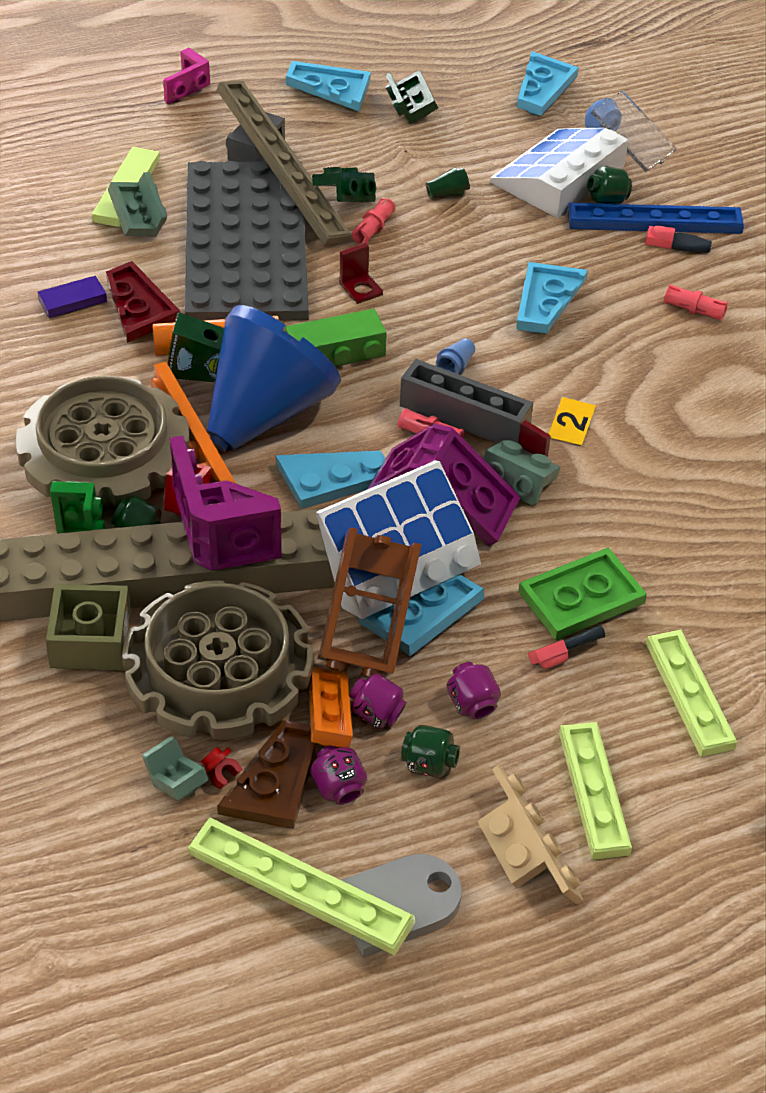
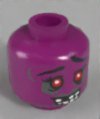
(473, 690)
(377, 701)
(339, 774)

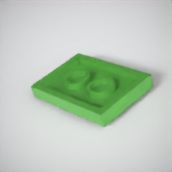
(582, 593)

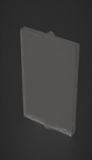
(645, 141)

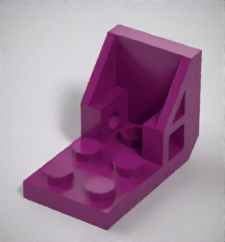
(478, 487)
(238, 525)

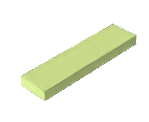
(132, 168)
(691, 693)
(595, 791)

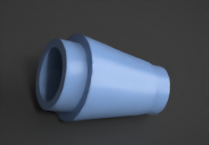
(456, 356)

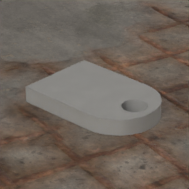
(406, 886)

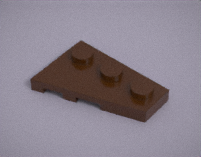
(276, 780)

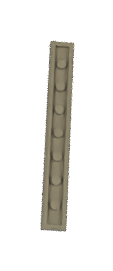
(284, 163)

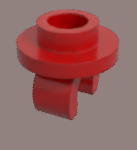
(216, 761)

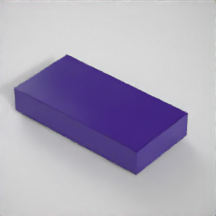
(72, 296)

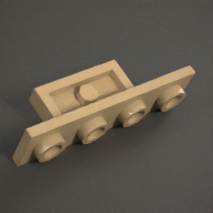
(521, 842)

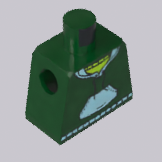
(194, 349)

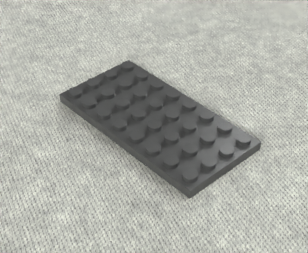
(243, 243)

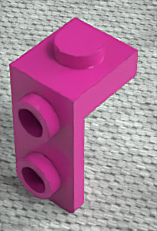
(192, 77)

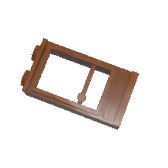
(377, 557)

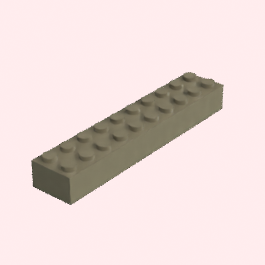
(150, 563)

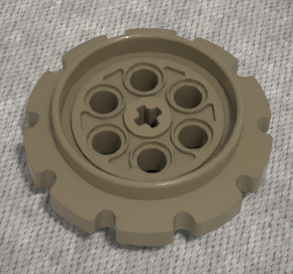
(101, 434)
(217, 659)

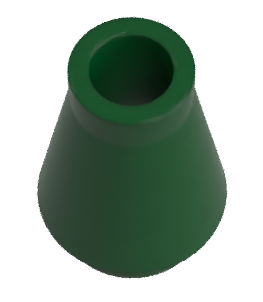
(448, 184)

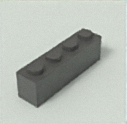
(463, 402)

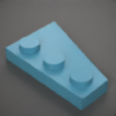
(544, 83)
(328, 475)

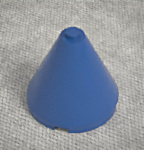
(263, 378)

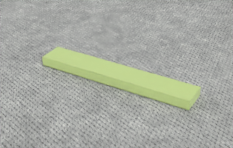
(302, 886)

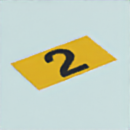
(571, 421)

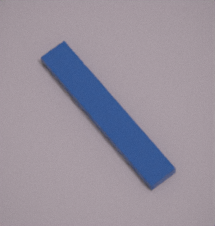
(639, 217)

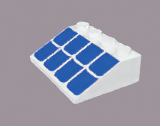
(559, 167)
(409, 510)

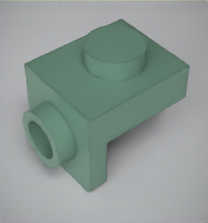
(172, 770)

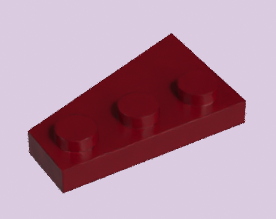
(138, 301)

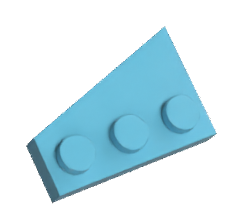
(330, 83)
(547, 294)
(428, 612)

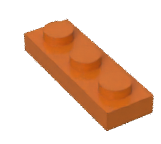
(330, 708)

